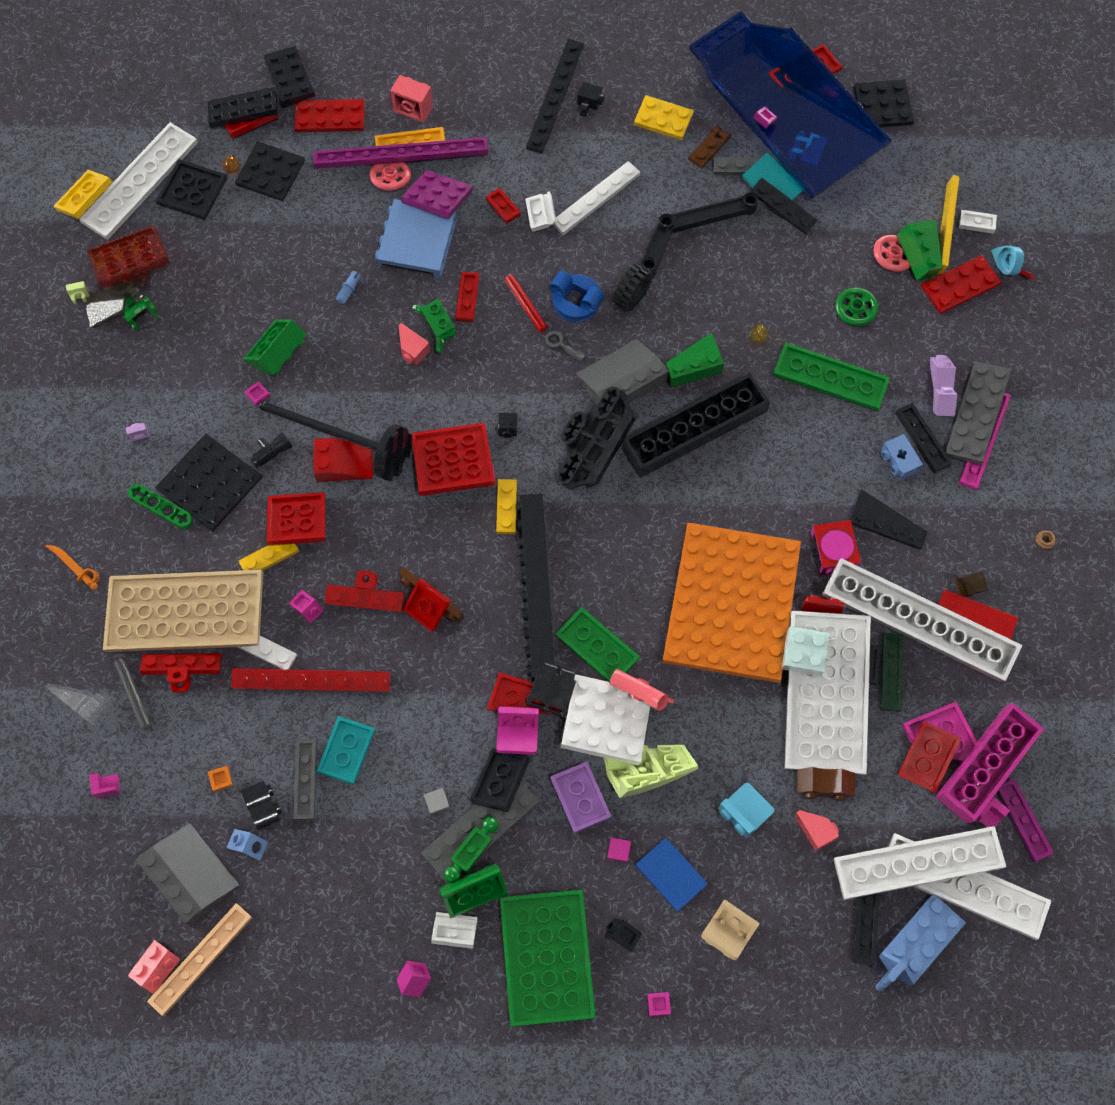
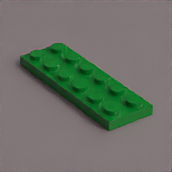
(831, 377)

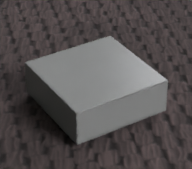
(436, 801)

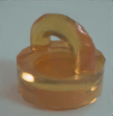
(231, 164)

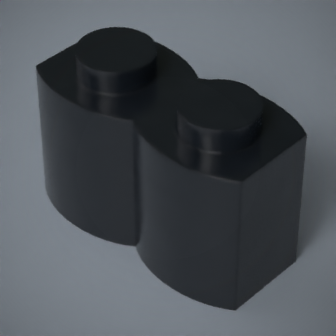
(260, 805)

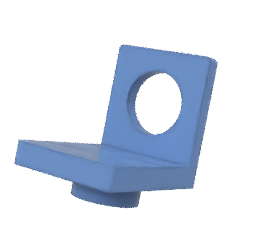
(242, 842)

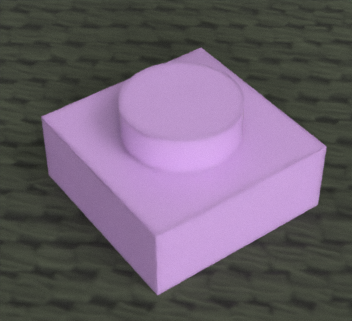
(137, 431)

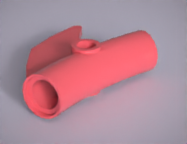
(640, 690)

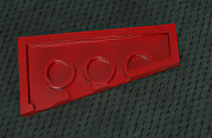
(513, 692)

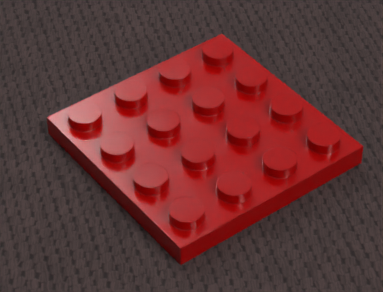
(452, 459)

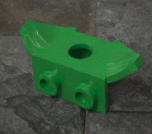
(131, 312)
(438, 321)

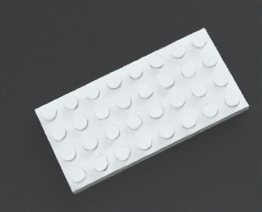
(831, 710)

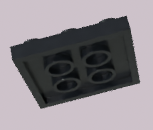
(885, 102)
(270, 171)
(191, 189)

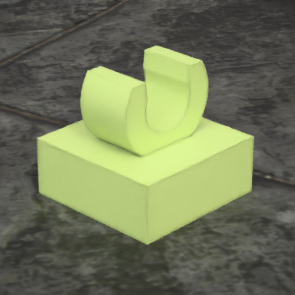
(77, 291)

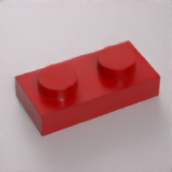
(503, 206)

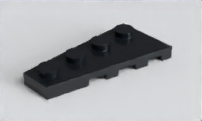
(882, 520)

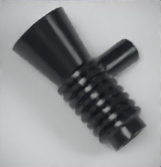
(270, 450)

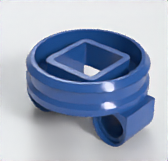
(562, 287)

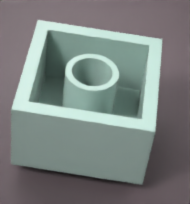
(805, 651)

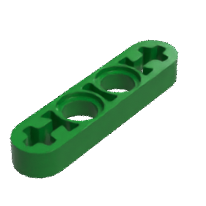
(160, 507)

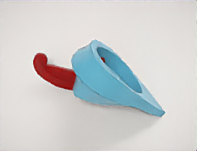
(1010, 260)

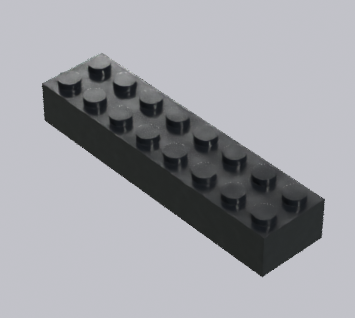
(695, 425)

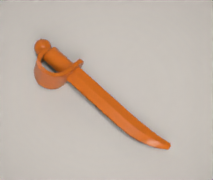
(82, 574)

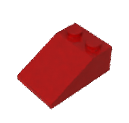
(341, 461)

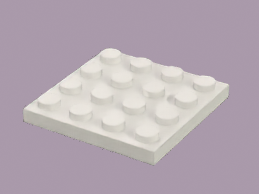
(605, 722)

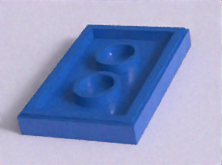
(671, 874)

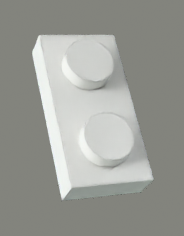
(977, 221)

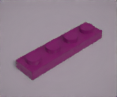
(1024, 821)

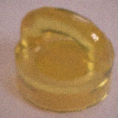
(758, 334)

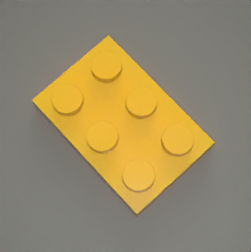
(663, 117)
(83, 194)

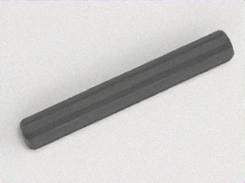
(133, 694)

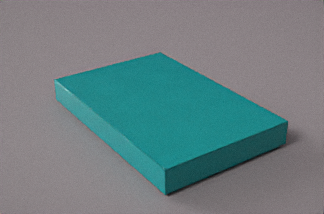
(775, 174)
(346, 750)

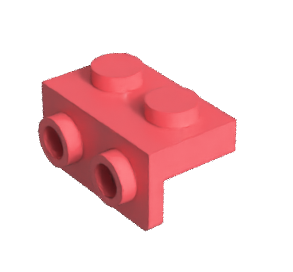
(154, 967)

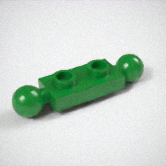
(471, 849)

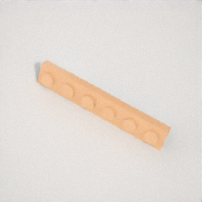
(199, 960)

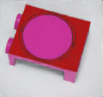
(835, 542)

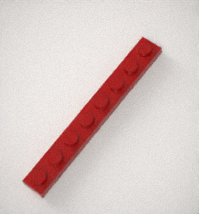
(311, 679)

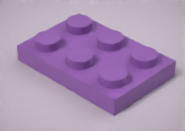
(580, 797)

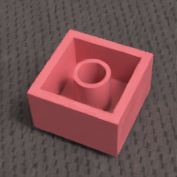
(411, 98)

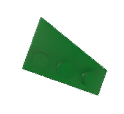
(922, 248)

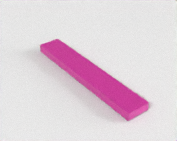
(973, 472)

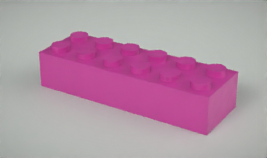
(989, 763)

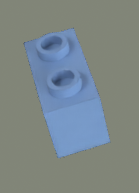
(900, 447)

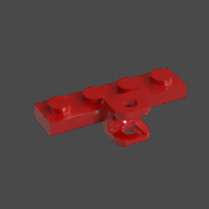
(365, 595)
(180, 667)

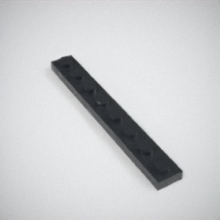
(555, 96)

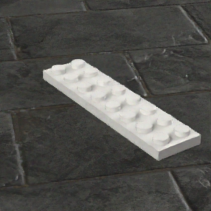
(138, 181)
(919, 863)
(991, 899)

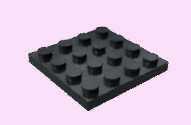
(209, 482)

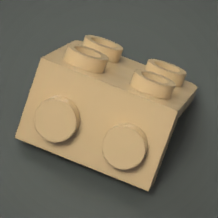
(729, 930)

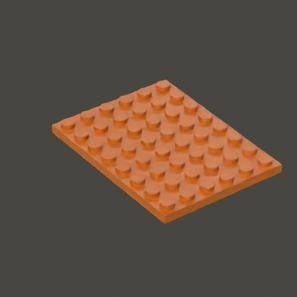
(732, 602)

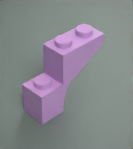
(943, 380)

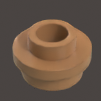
(1049, 536)

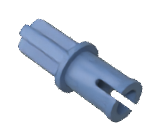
(348, 287)

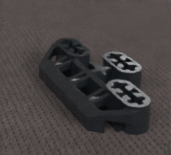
(592, 435)

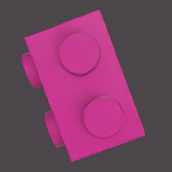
(517, 730)

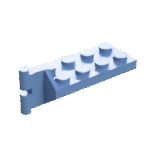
(919, 942)

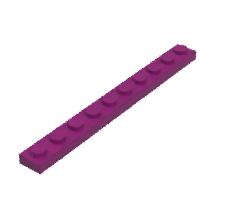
(400, 152)

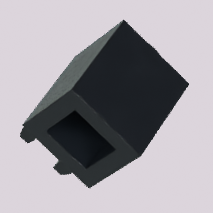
(589, 97)

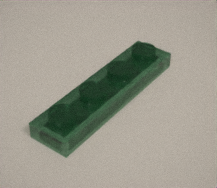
(892, 672)

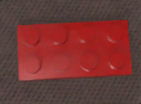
(329, 115)
(961, 284)

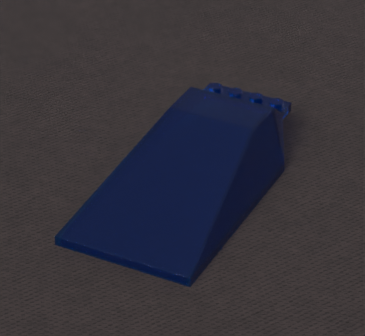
(818, 124)

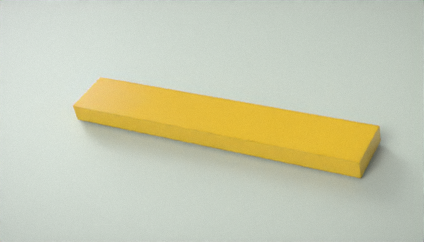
(948, 220)

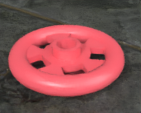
(390, 174)
(893, 253)

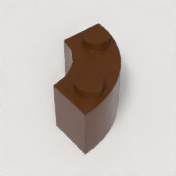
(828, 783)

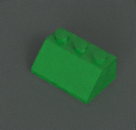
(275, 346)
(473, 890)

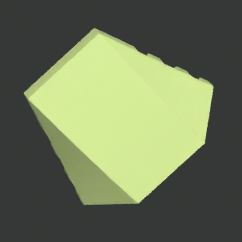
(656, 769)

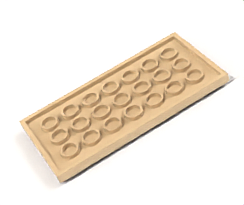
(183, 611)

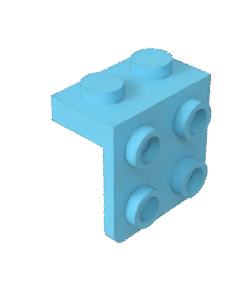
(746, 810)

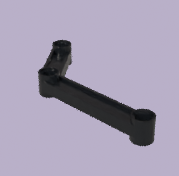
(691, 219)

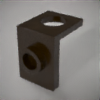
(971, 584)

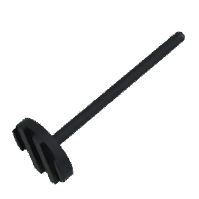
(390, 451)

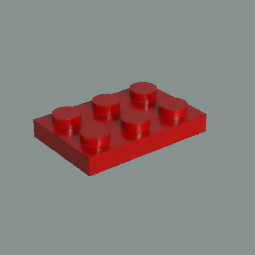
(929, 756)

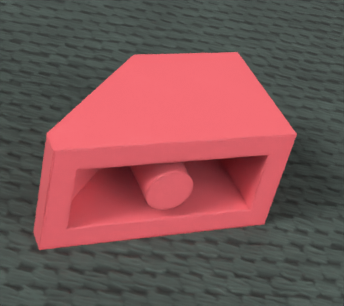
(413, 346)
(817, 829)

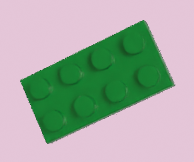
(596, 645)

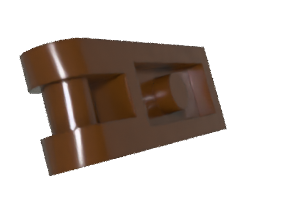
(709, 147)

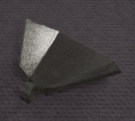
(111, 301)

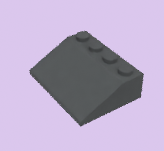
(628, 368)
(187, 873)

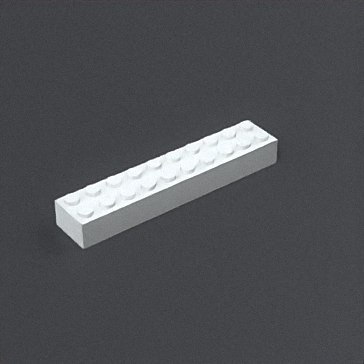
(922, 620)

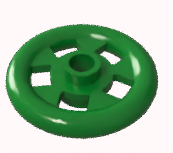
(854, 320)

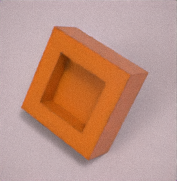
(220, 778)

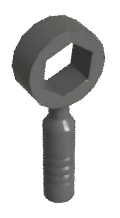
(572, 352)

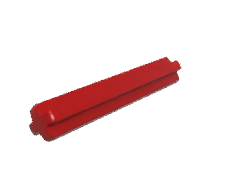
(525, 303)

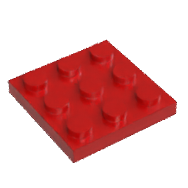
(296, 518)

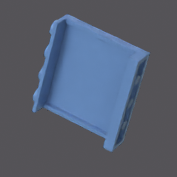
(415, 239)

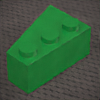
(695, 363)

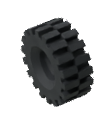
(632, 286)

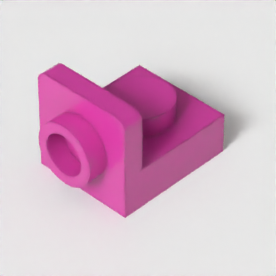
(306, 606)

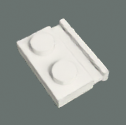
(541, 211)
(455, 931)

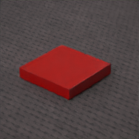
(427, 605)

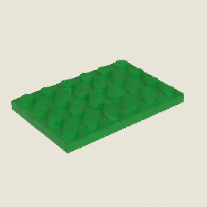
(547, 958)

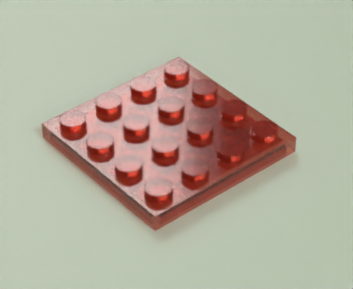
(128, 256)

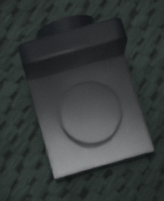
(507, 425)
(623, 934)

